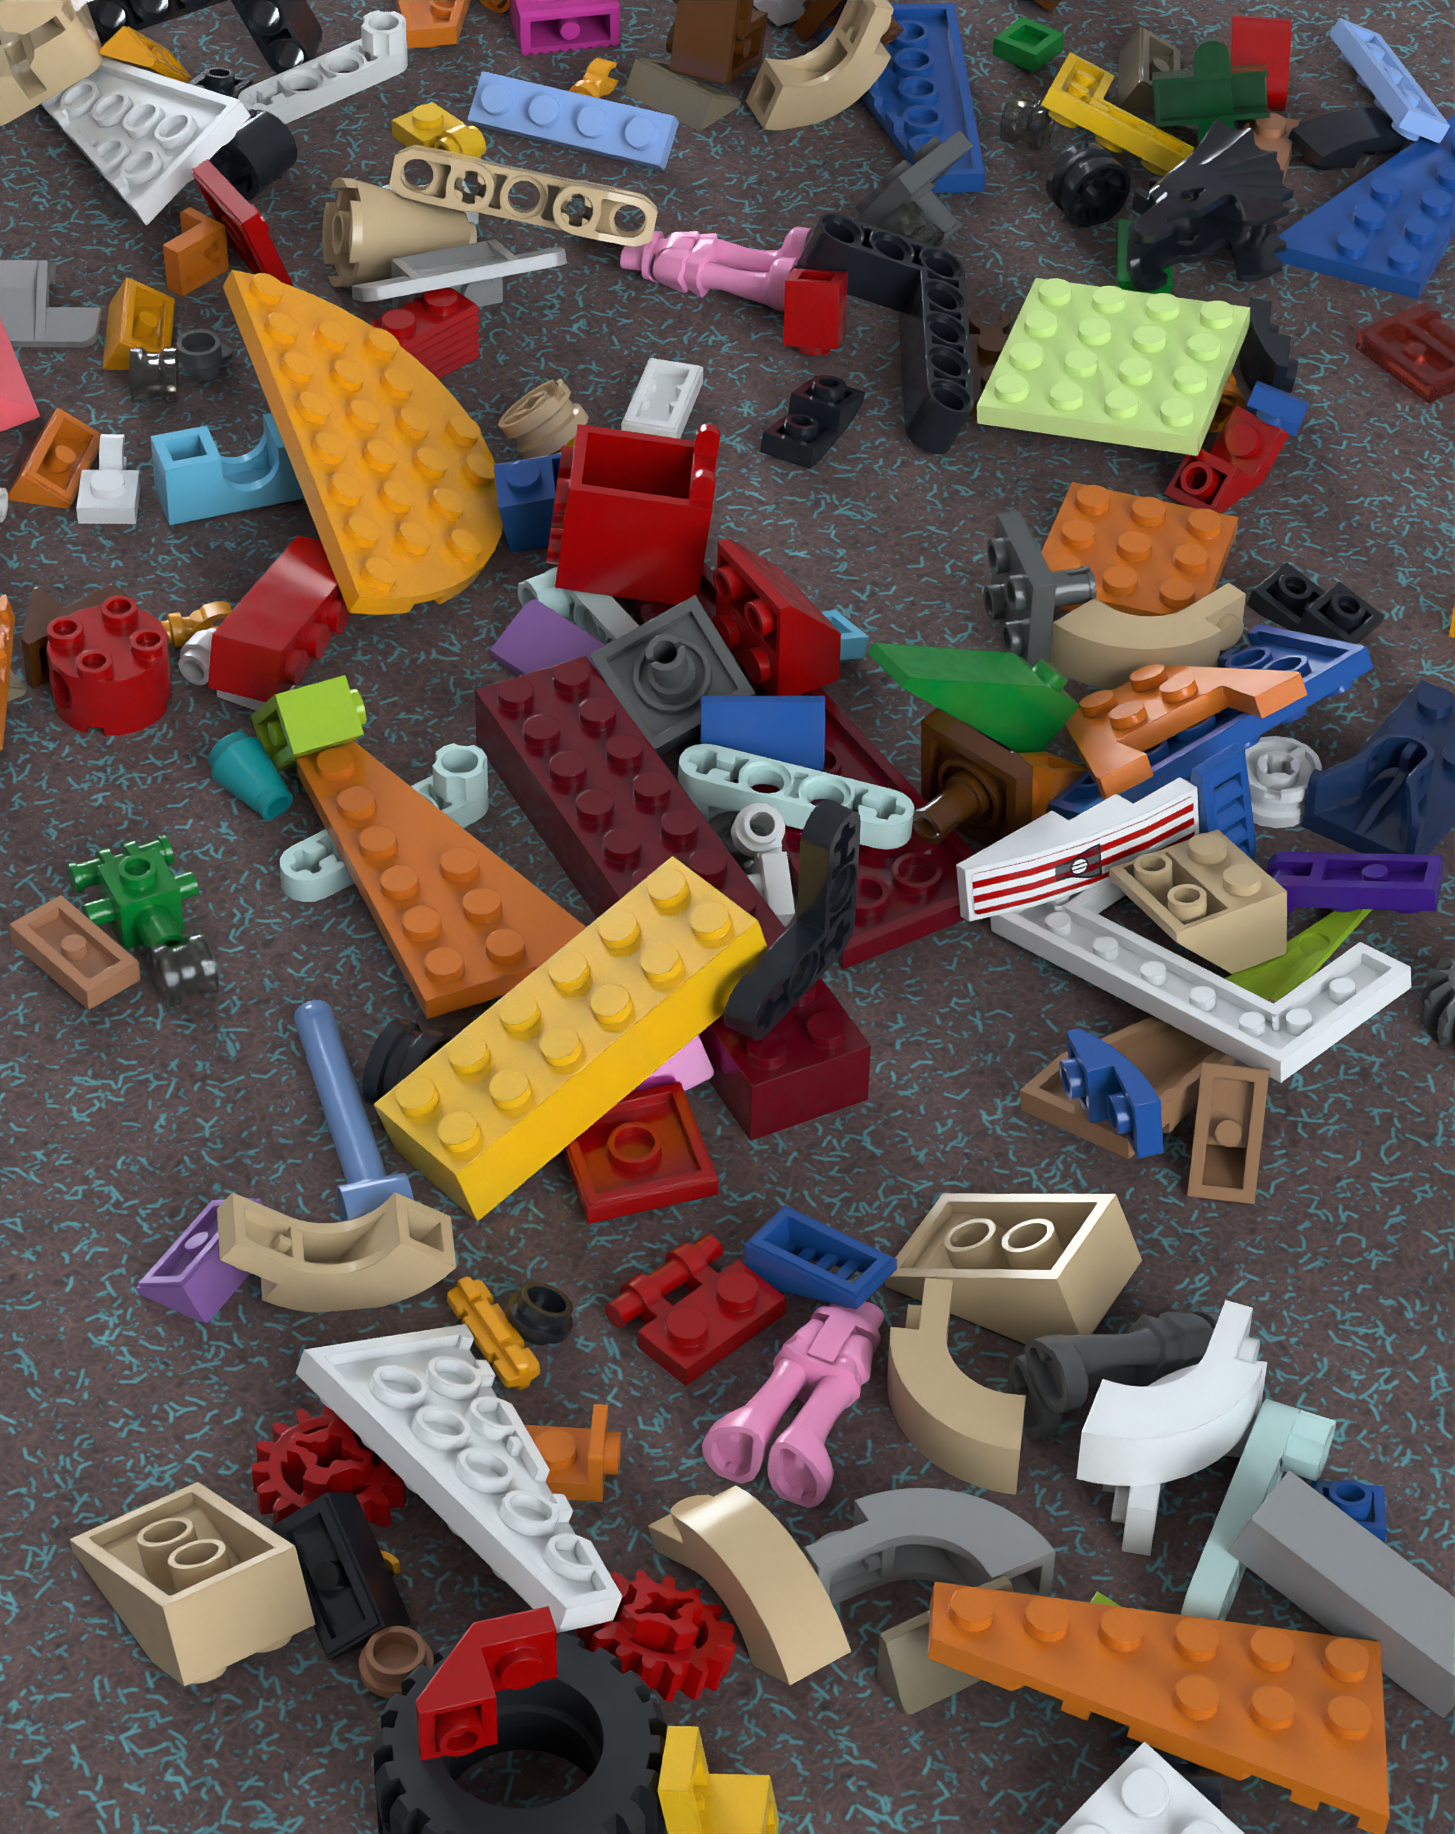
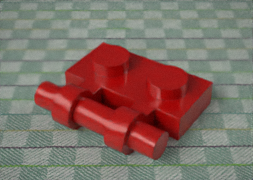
(707, 1323)

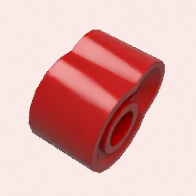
(1268, 42)

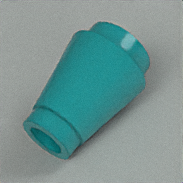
(249, 774)

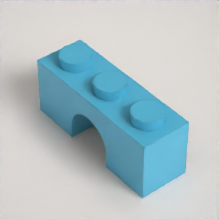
(202, 484)

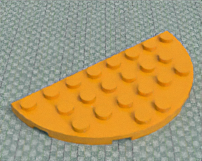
(376, 447)

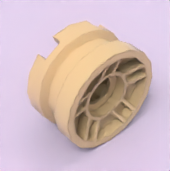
(543, 420)

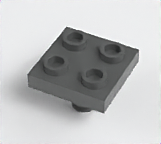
(916, 184)
(1026, 591)
(665, 671)

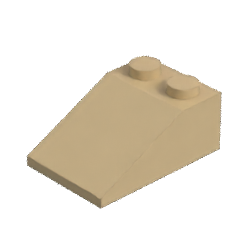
(1023, 1260)
(197, 1582)

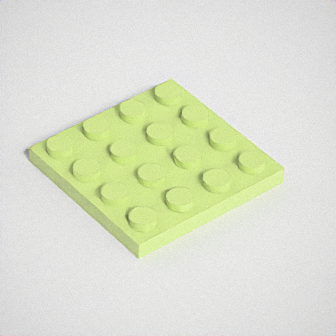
(1114, 366)

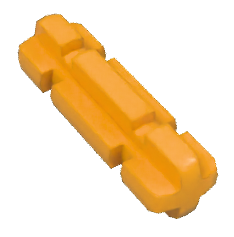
(493, 1333)

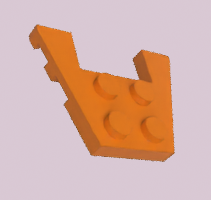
(1159, 702)

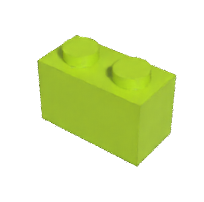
(309, 720)

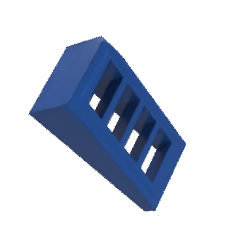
(1230, 804)
(792, 1240)

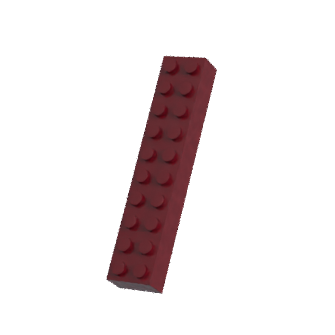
(611, 822)

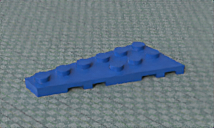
(927, 91)
(1386, 225)
(1326, 671)

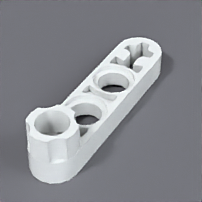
(370, 60)

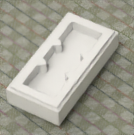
(663, 398)

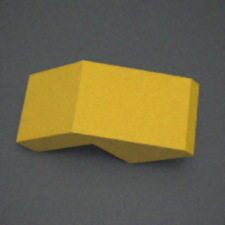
(710, 1802)

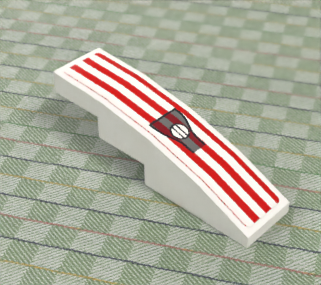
(1070, 856)

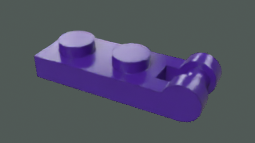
(1358, 880)

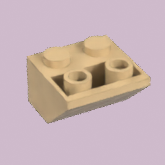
(1210, 900)

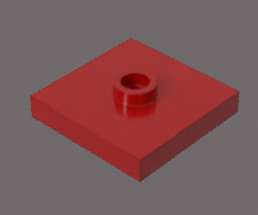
(243, 223)
(641, 1156)

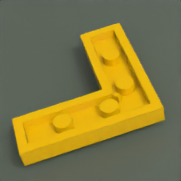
(1078, 100)

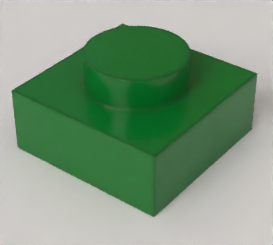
(1028, 44)

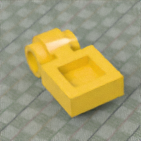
(436, 128)

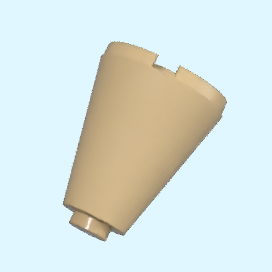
(378, 224)

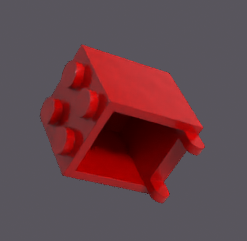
(633, 513)

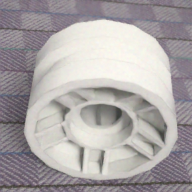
(1279, 780)

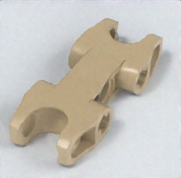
(493, 196)

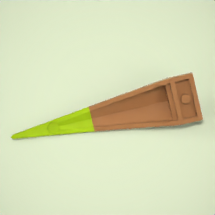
(1174, 1058)

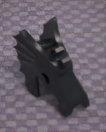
(1233, 209)

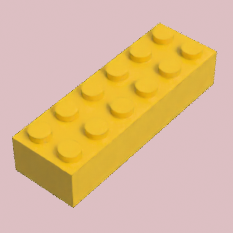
(572, 1038)

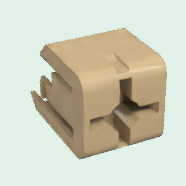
(43, 51)

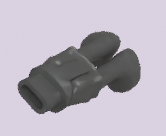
(1064, 1367)

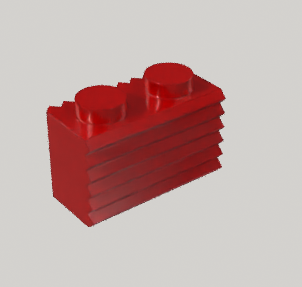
(436, 330)

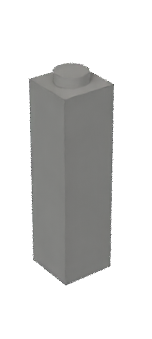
(1354, 1587)

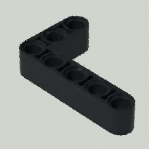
(272, 25)
(933, 317)

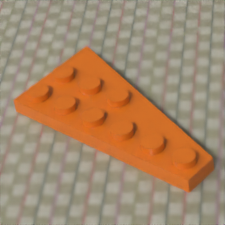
(1199, 1688)

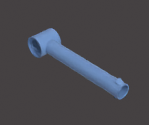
(345, 1115)

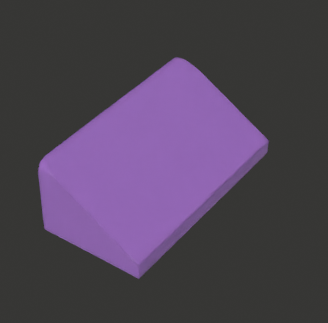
(541, 640)
(191, 1273)

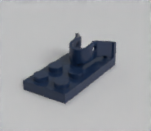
(1397, 786)

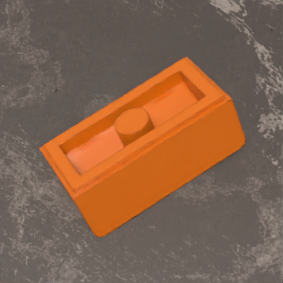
(56, 462)

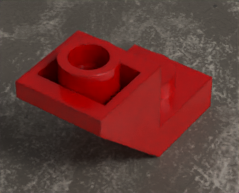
(1232, 467)
(495, 1654)

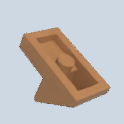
(1228, 1133)

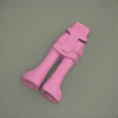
(704, 263)
(822, 1369)

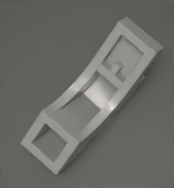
(934, 1539)

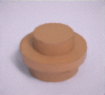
(391, 1657)

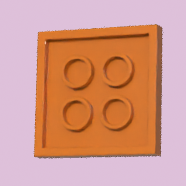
(1142, 550)

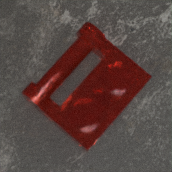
(1413, 350)

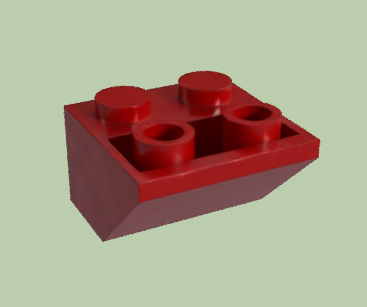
(772, 624)

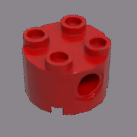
(109, 667)

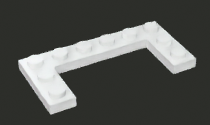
(1198, 1001)

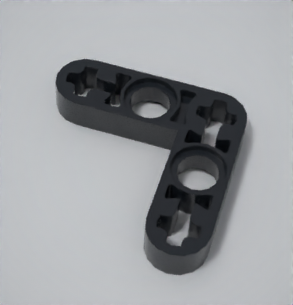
(821, 929)

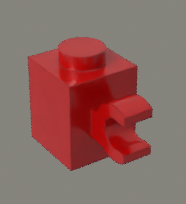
(815, 310)

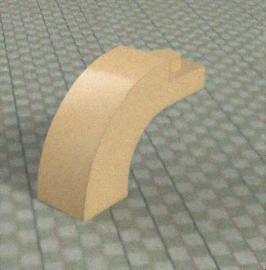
(827, 78)
(1107, 645)
(338, 1264)
(942, 1410)
(760, 1579)

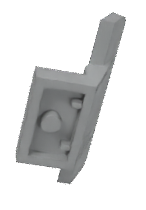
(469, 269)
(27, 310)

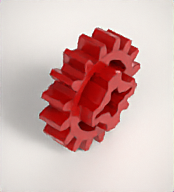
(319, 1459)
(665, 1636)

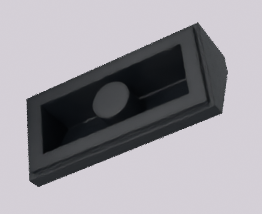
(343, 1573)

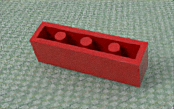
(279, 625)

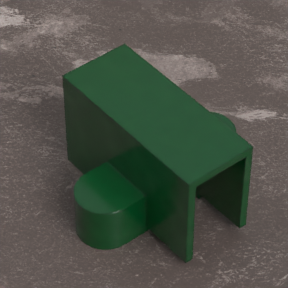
(1210, 90)

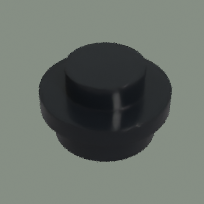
(540, 1313)

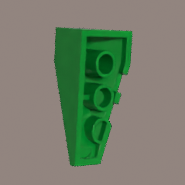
(987, 689)

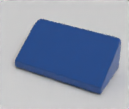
(767, 726)

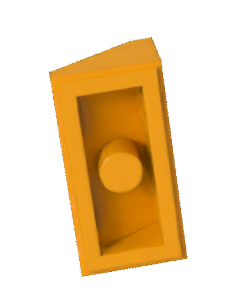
(144, 53)
(137, 319)

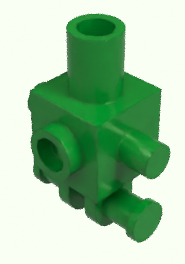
(136, 892)

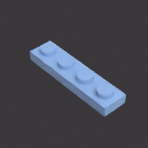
(1389, 82)
(573, 120)

